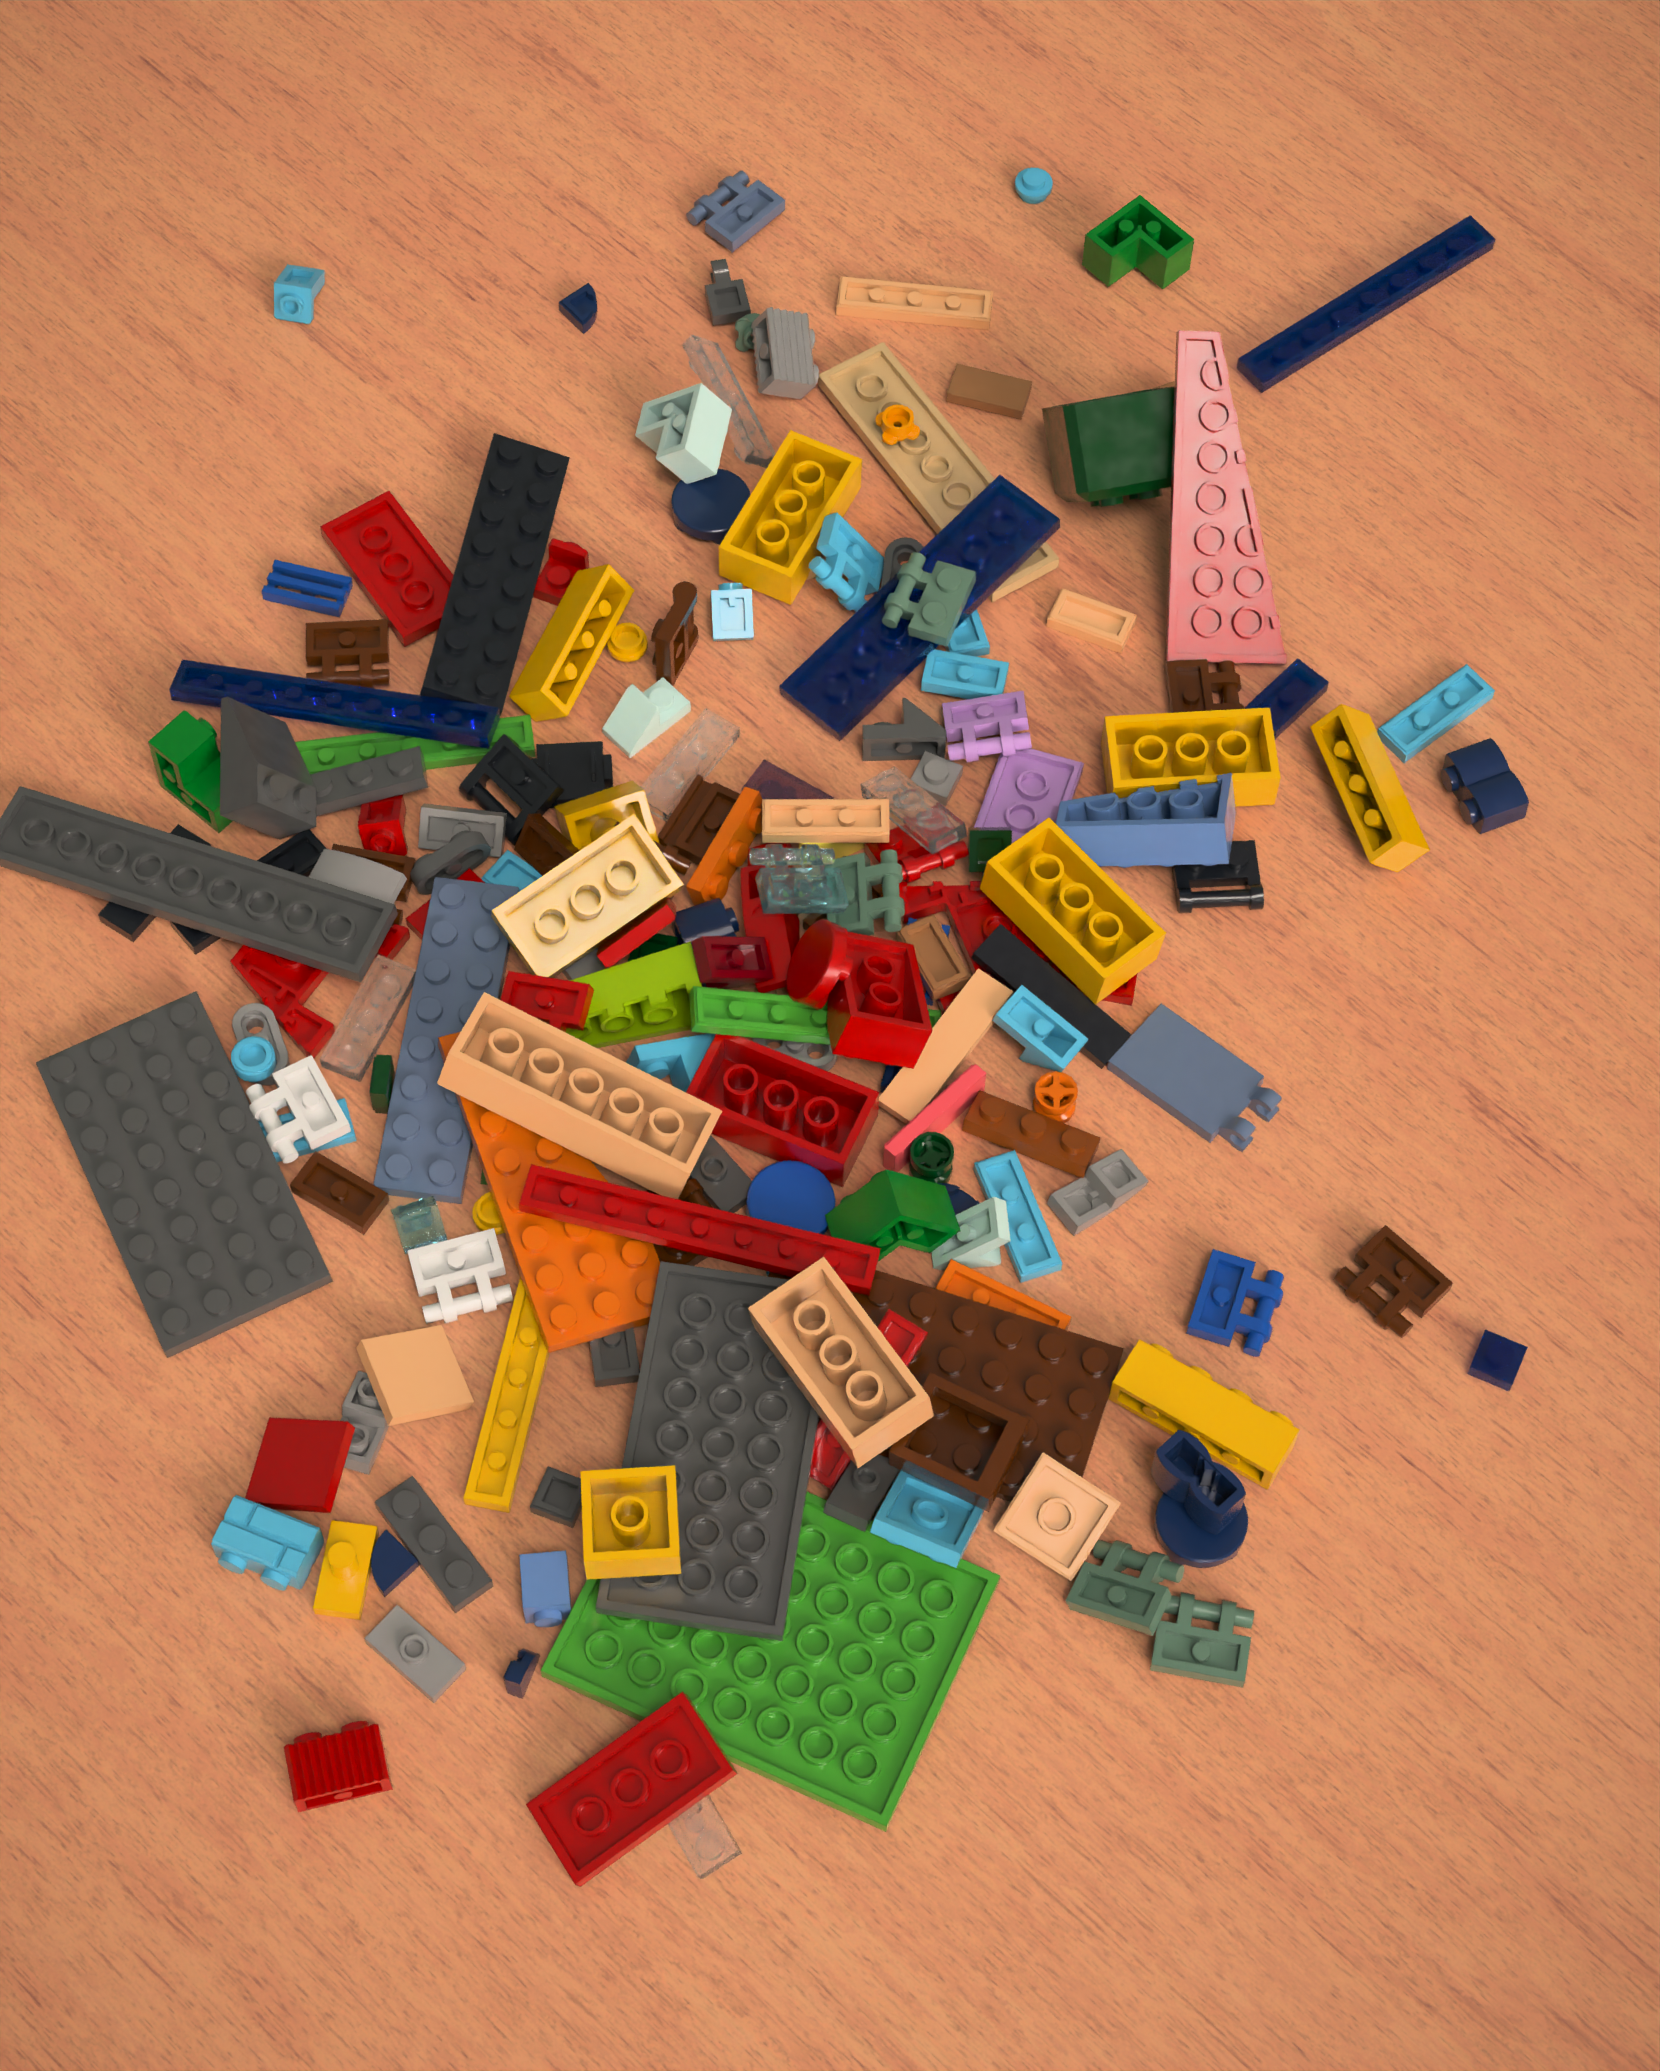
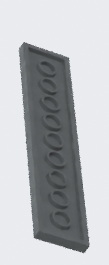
(193, 884)

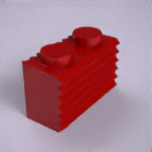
(337, 1766)

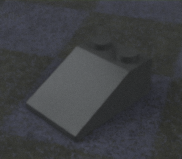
(263, 773)

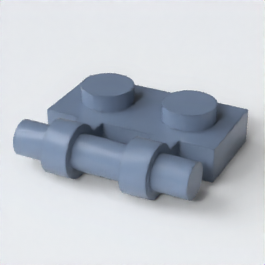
(743, 216)

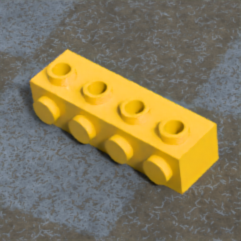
(571, 643)
(1369, 788)
(1220, 1418)

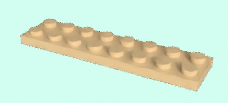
(932, 470)

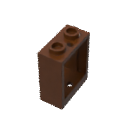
(985, 1490)

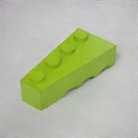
(640, 998)

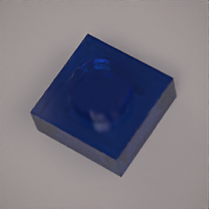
(1497, 1360)

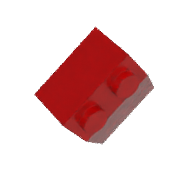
(881, 1004)

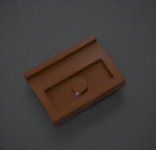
(698, 818)

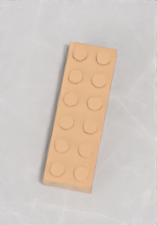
(578, 1096)

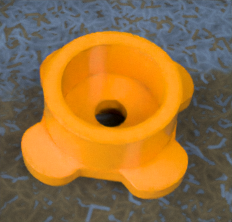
(897, 416)

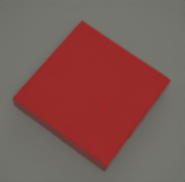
(637, 933)
(300, 1464)

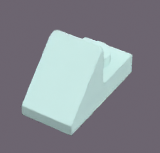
(644, 716)
(981, 1235)

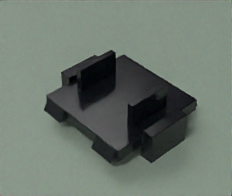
(576, 767)

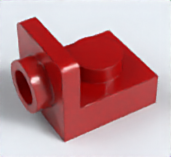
(558, 572)
(383, 824)

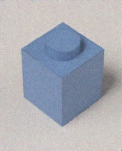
(545, 1588)

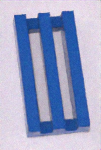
(309, 583)

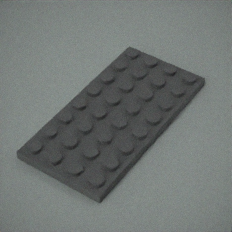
(183, 1174)
(740, 1453)

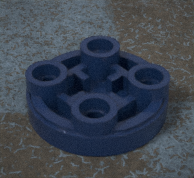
(709, 505)
(1192, 1545)

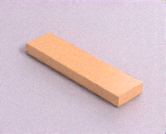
(914, 303)
(947, 1047)

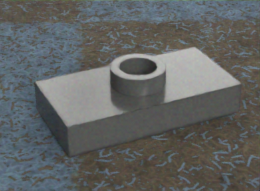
(721, 1178)
(861, 1492)

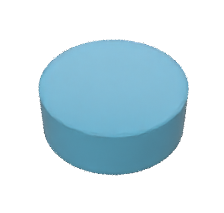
(253, 1059)

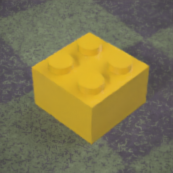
(630, 1522)

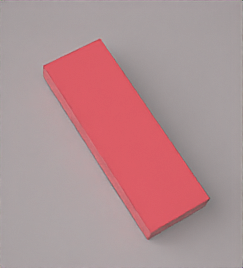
(935, 1116)

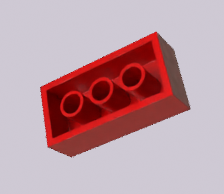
(785, 1106)

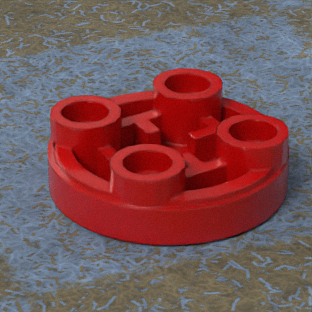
(818, 963)

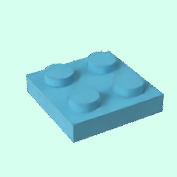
(926, 1520)

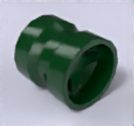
(933, 1151)

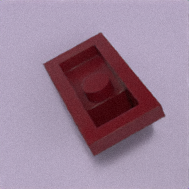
(731, 961)

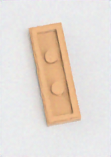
(825, 820)

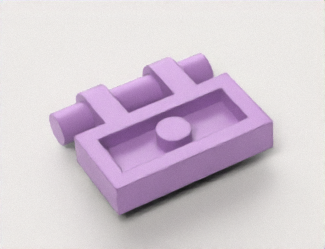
(986, 717)

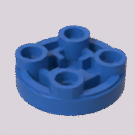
(791, 1196)

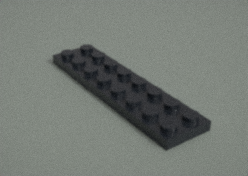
(495, 574)

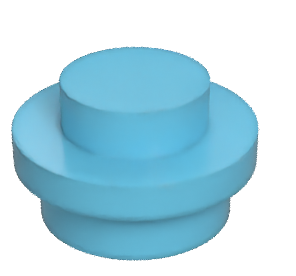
(1033, 185)

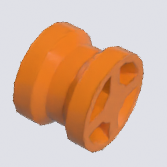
(1058, 1088)

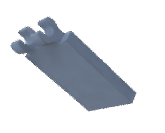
(1194, 1078)

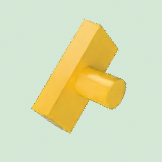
(345, 1570)

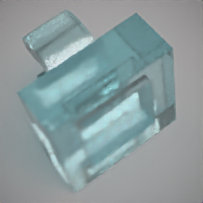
(419, 1224)

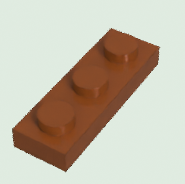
(1031, 1134)

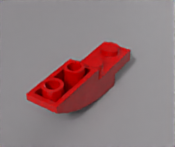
(779, 930)

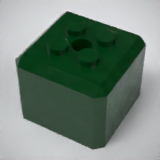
(1112, 446)

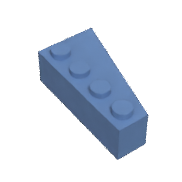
(1155, 827)

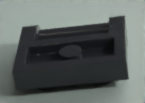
(518, 777)
(1240, 871)

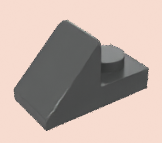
(904, 740)

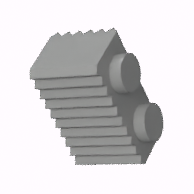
(784, 353)

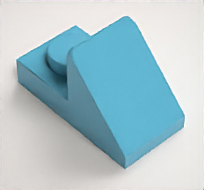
(1043, 1032)
(672, 1057)

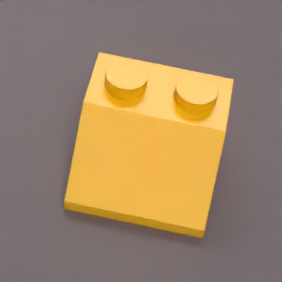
(597, 813)

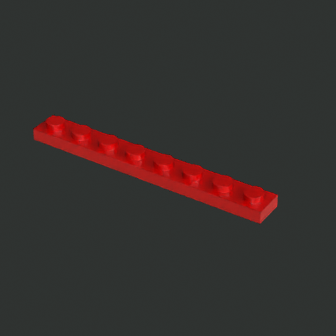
(694, 1227)

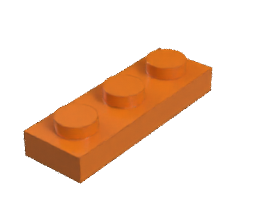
(727, 849)
(980, 1288)

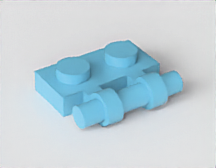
(847, 555)

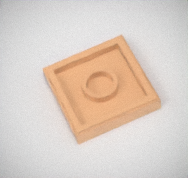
(414, 1375)
(1057, 1516)

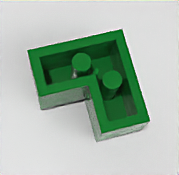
(1140, 239)
(190, 766)
(895, 1213)

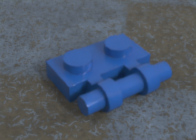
(1221, 1299)

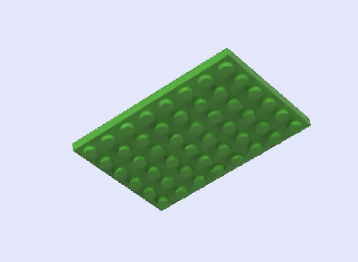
(833, 1704)

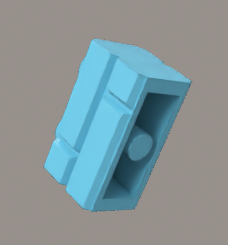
(267, 1544)

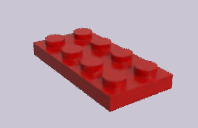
(392, 565)
(631, 1789)

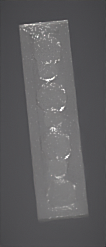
(716, 374)

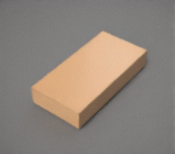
(1091, 620)

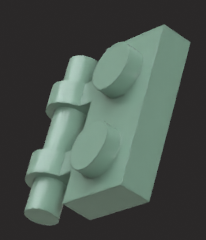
(940, 604)
(858, 883)
(1121, 1597)
(1200, 1651)

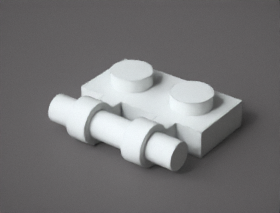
(310, 1103)
(457, 1264)

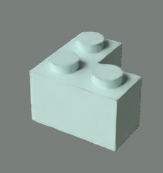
(686, 431)

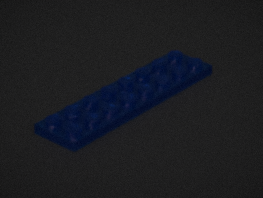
(870, 659)

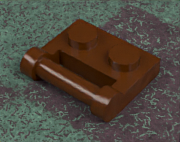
(676, 634)

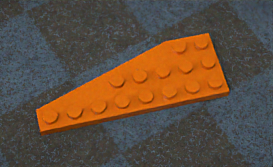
(574, 1276)

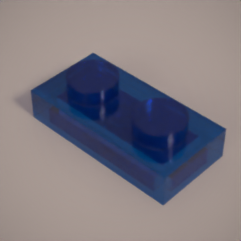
(1290, 695)

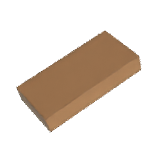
(989, 391)
(937, 959)

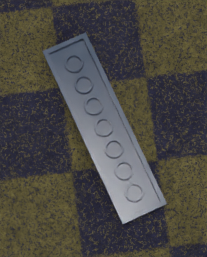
(459, 959)

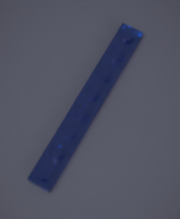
(1365, 304)
(337, 703)

